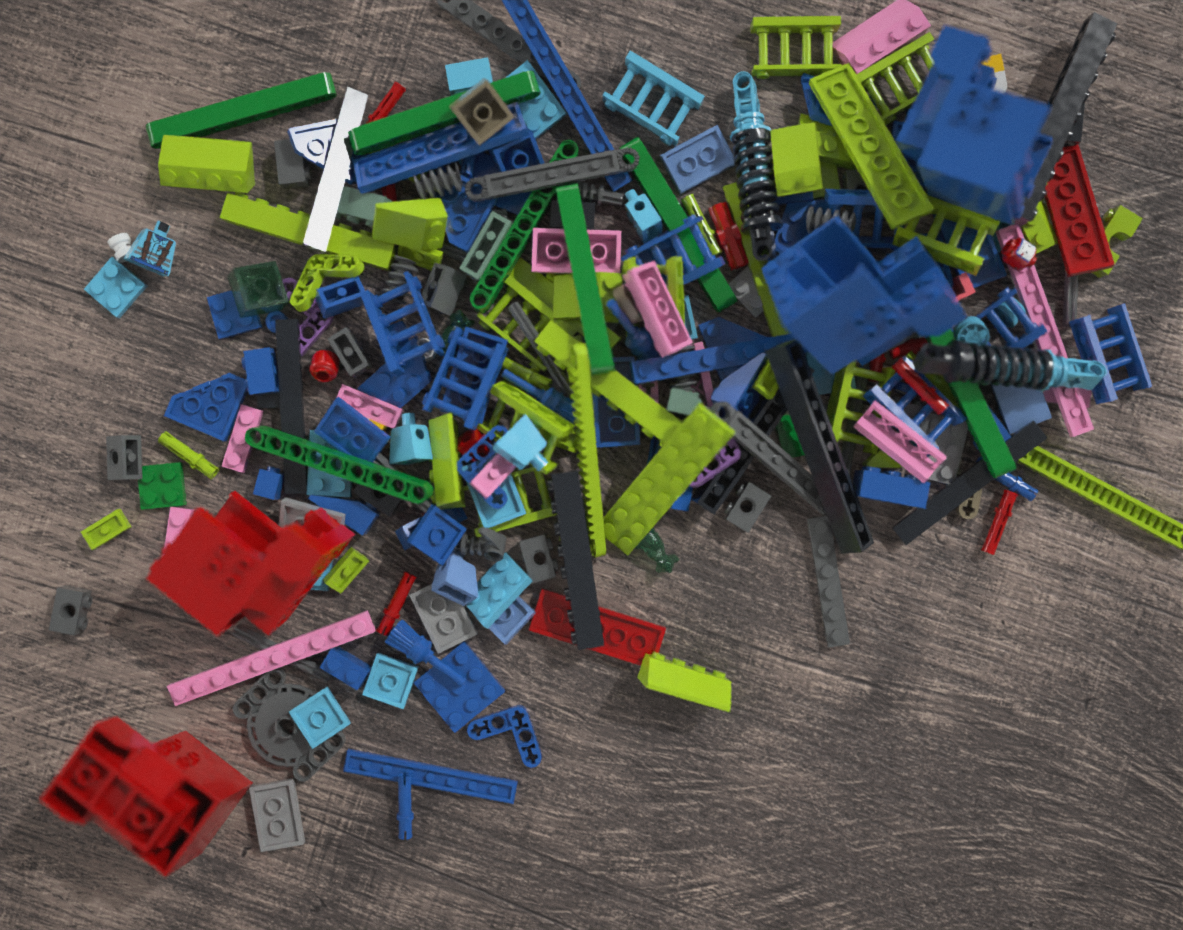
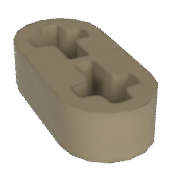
(627, 304)
(974, 502)

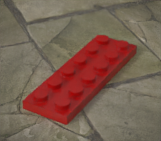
(1077, 216)
(623, 635)

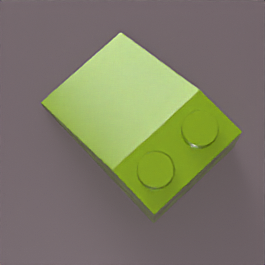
(796, 160)
(411, 223)
(565, 298)

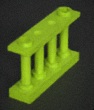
(784, 27)
(884, 69)
(949, 253)
(674, 271)
(531, 302)
(842, 391)
(534, 410)
(530, 515)

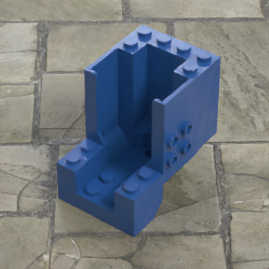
(970, 139)
(850, 304)

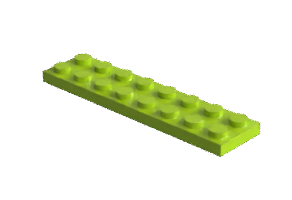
(870, 146)
(665, 478)

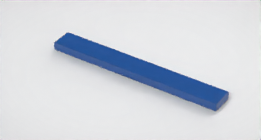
(431, 776)

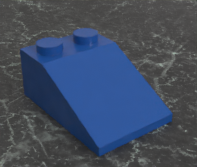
(738, 388)

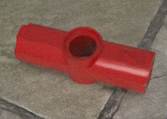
(728, 236)

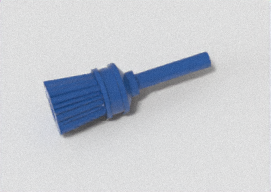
(638, 339)
(551, 398)
(419, 649)

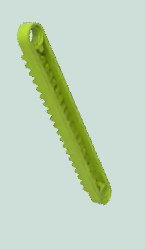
(587, 448)
(1104, 495)

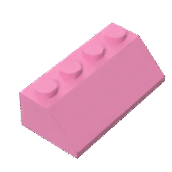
(881, 35)
(552, 255)
(657, 308)

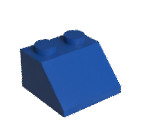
(517, 154)

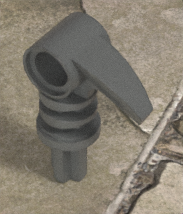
(598, 195)
(490, 544)

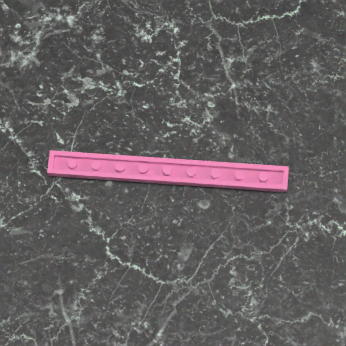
(1038, 310)
(271, 658)

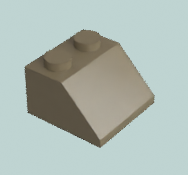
(481, 111)

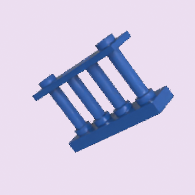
(858, 199)
(690, 272)
(381, 323)
(1032, 330)
(1091, 349)
(487, 375)
(951, 414)

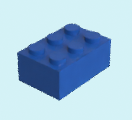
(890, 487)

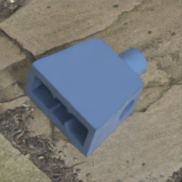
(456, 579)

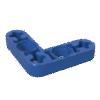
(476, 469)
(510, 723)

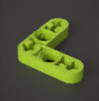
(316, 269)

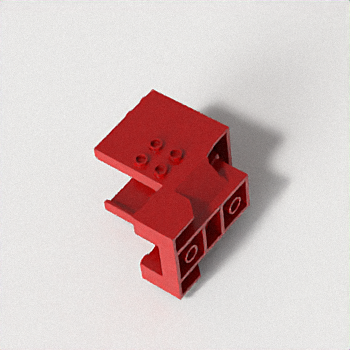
(246, 564)
(149, 796)

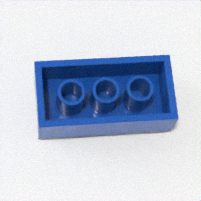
(610, 425)

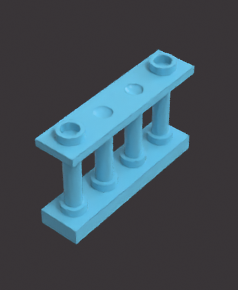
(653, 77)

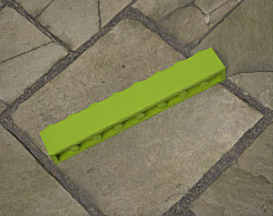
(292, 227)
(613, 386)

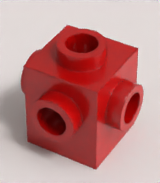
(468, 440)

